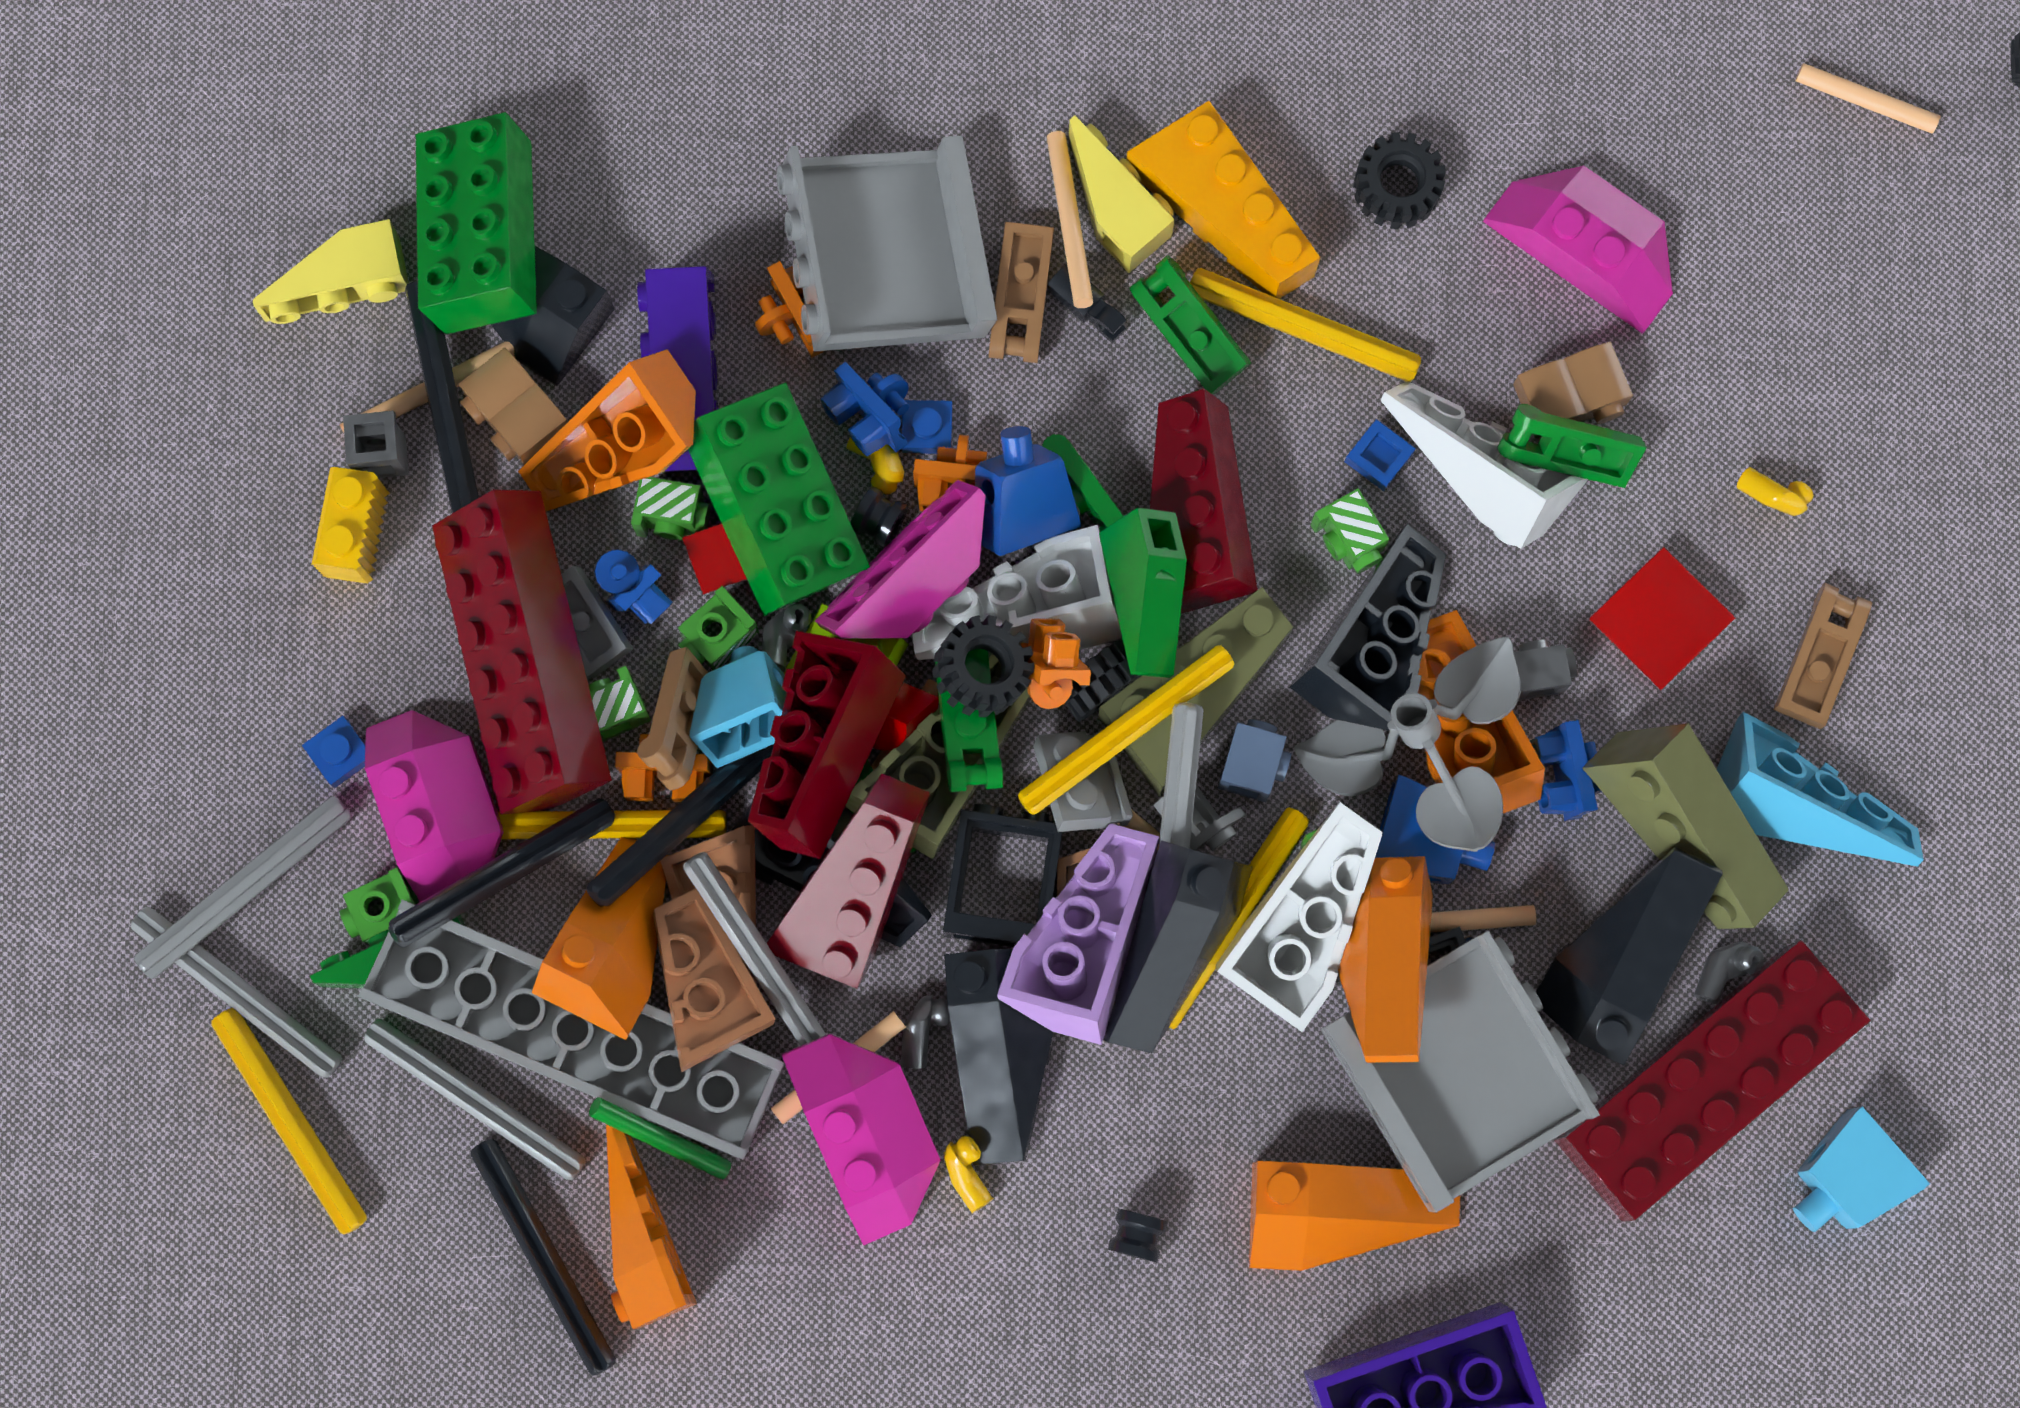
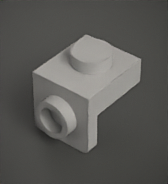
(1207, 825)

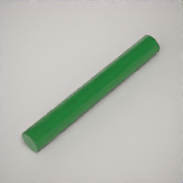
(659, 1138)

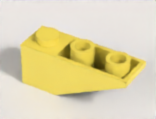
(1122, 211)
(346, 269)

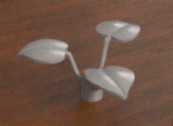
(1462, 809)

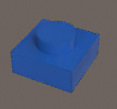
(927, 426)
(1379, 455)
(337, 751)

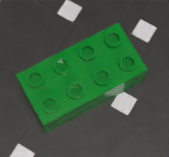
(475, 224)
(775, 499)

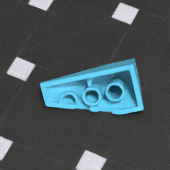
(1808, 805)

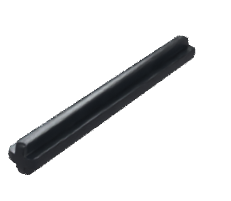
(443, 405)
(674, 827)
(500, 872)
(543, 1257)

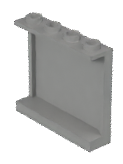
(887, 247)
(1485, 1077)

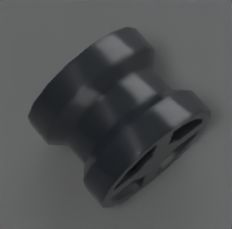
(879, 517)
(1137, 1235)

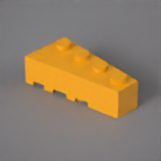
(1226, 200)

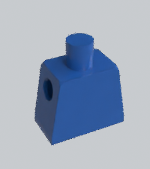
(1024, 494)
(1405, 838)

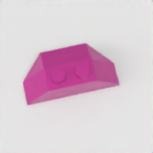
(1590, 239)
(913, 571)
(431, 800)
(865, 1131)

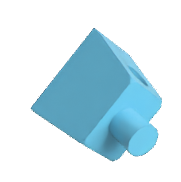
(738, 706)
(1855, 1174)

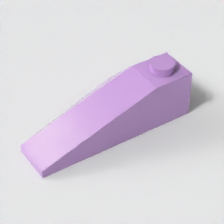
(1077, 950)

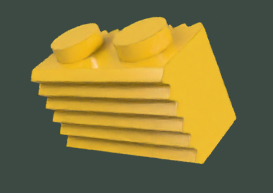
(350, 525)

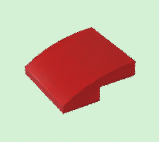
(1662, 618)

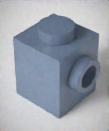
(1254, 760)

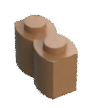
(1578, 386)
(512, 406)

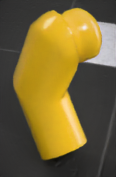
(885, 464)
(1772, 494)
(963, 1177)

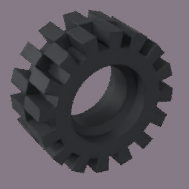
(1404, 153)
(1003, 645)
(1108, 677)

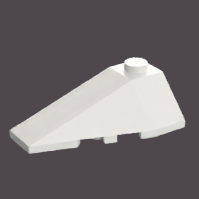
(1503, 494)
(1059, 581)
(1298, 932)

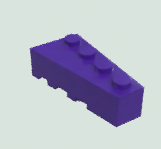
(685, 325)
(1453, 1364)

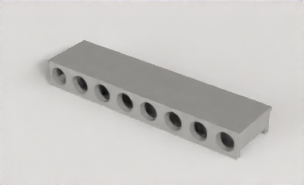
(485, 998)

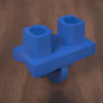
(875, 405)
(632, 585)
(1574, 790)

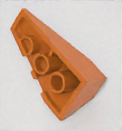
(619, 436)
(1494, 747)
(606, 954)
(1388, 959)
(1333, 1212)
(643, 1253)

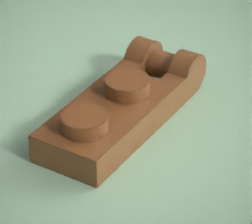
(1021, 290)
(1822, 657)
(669, 738)

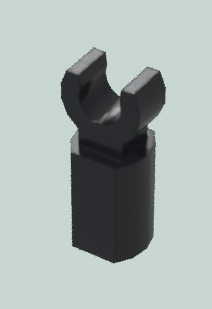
(1102, 315)

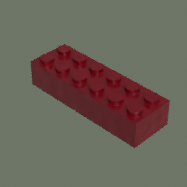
(521, 652)
(1712, 1081)

